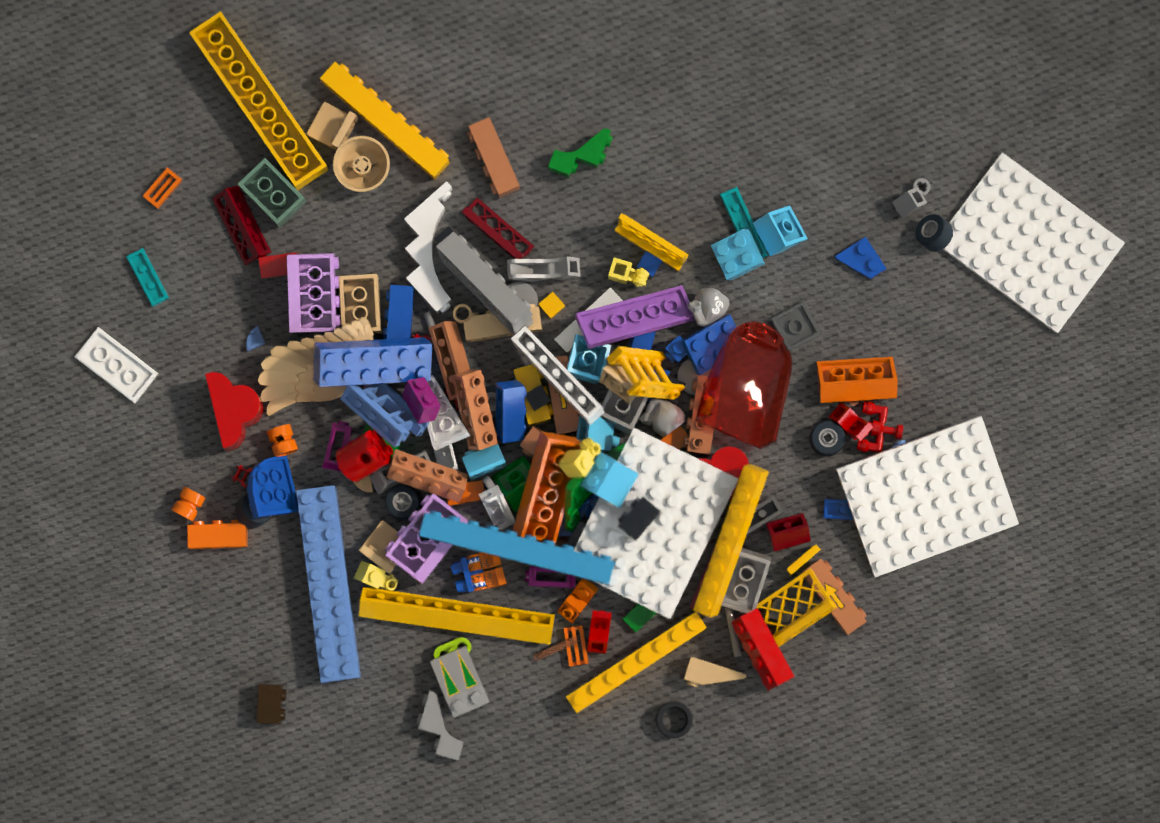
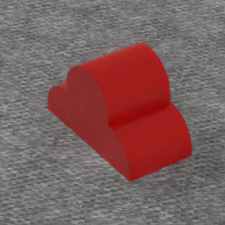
(234, 409)
(729, 460)

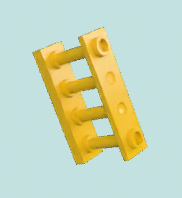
(648, 361)

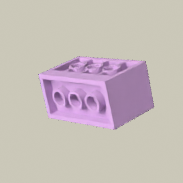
(301, 299)
(428, 552)

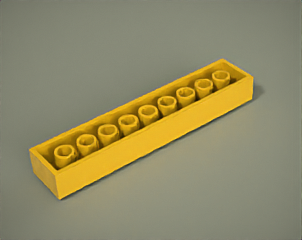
(258, 101)

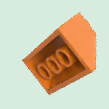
(856, 379)

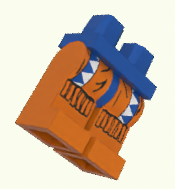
(474, 574)

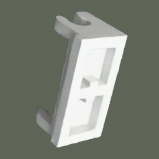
(446, 457)
(497, 507)

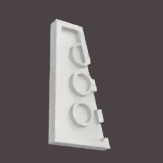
(447, 425)

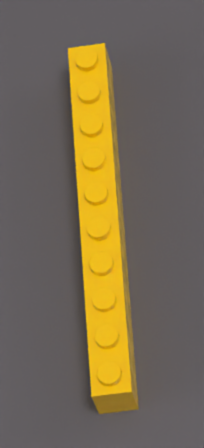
(456, 615)

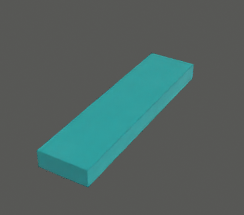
(740, 216)

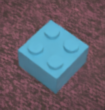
(737, 254)

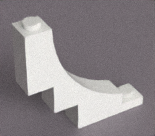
(424, 224)

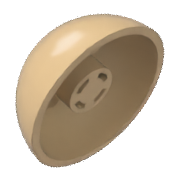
(361, 153)

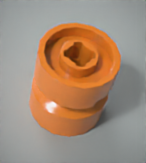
(283, 447)
(187, 505)

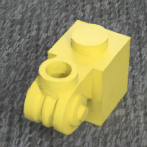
(622, 272)
(578, 462)
(375, 577)

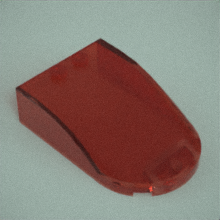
(748, 385)

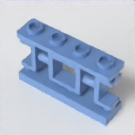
(369, 403)

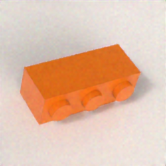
(217, 535)

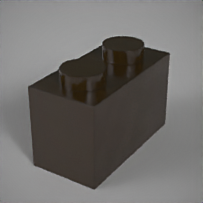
(271, 704)

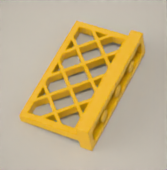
(650, 242)
(805, 620)

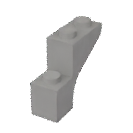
(543, 269)
(433, 722)

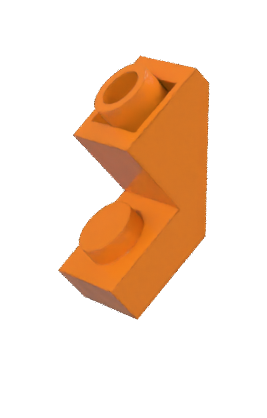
(577, 600)

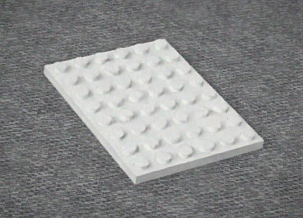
(1030, 243)
(927, 496)
(665, 555)

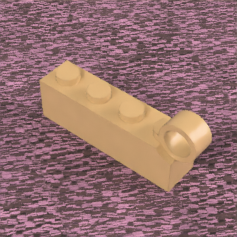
(489, 327)

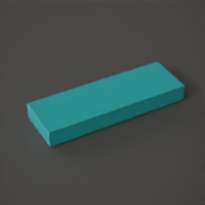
(147, 277)

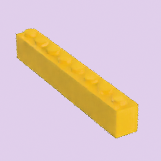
(384, 120)
(731, 540)
(636, 662)

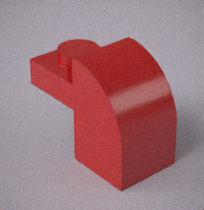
(850, 422)
(599, 631)

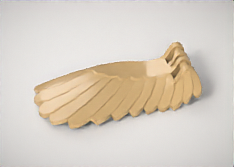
(290, 368)

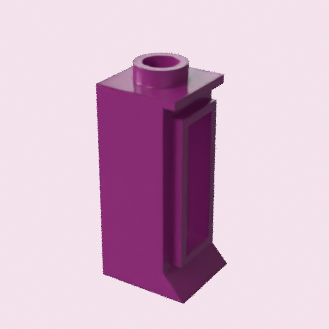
(342, 427)
(530, 576)

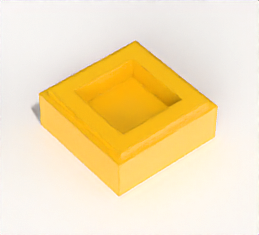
(551, 305)

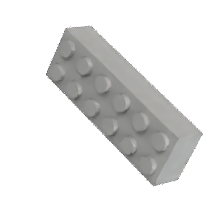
(484, 283)

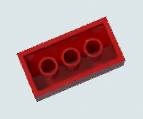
(762, 649)

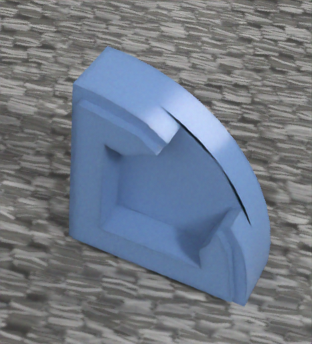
(254, 339)

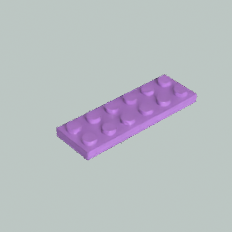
(634, 317)

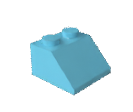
(779, 230)
(587, 363)
(483, 461)
(609, 479)

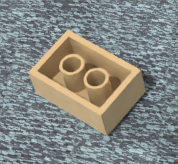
(360, 299)

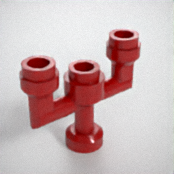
(878, 428)

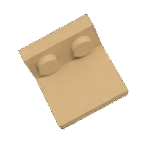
(332, 126)
(377, 542)

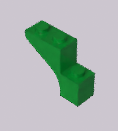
(590, 154)

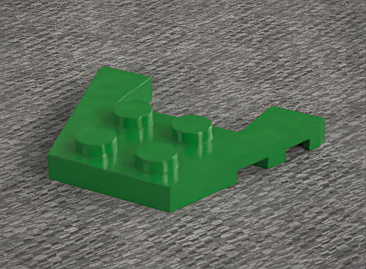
(574, 498)

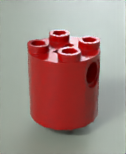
(363, 456)

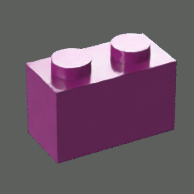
(421, 400)

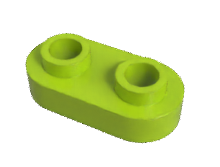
(452, 645)

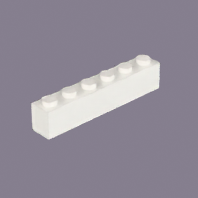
(557, 375)

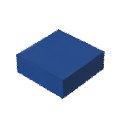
(649, 263)

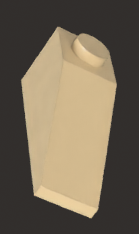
(706, 673)

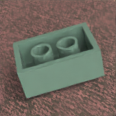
(272, 192)

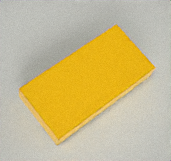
(803, 559)

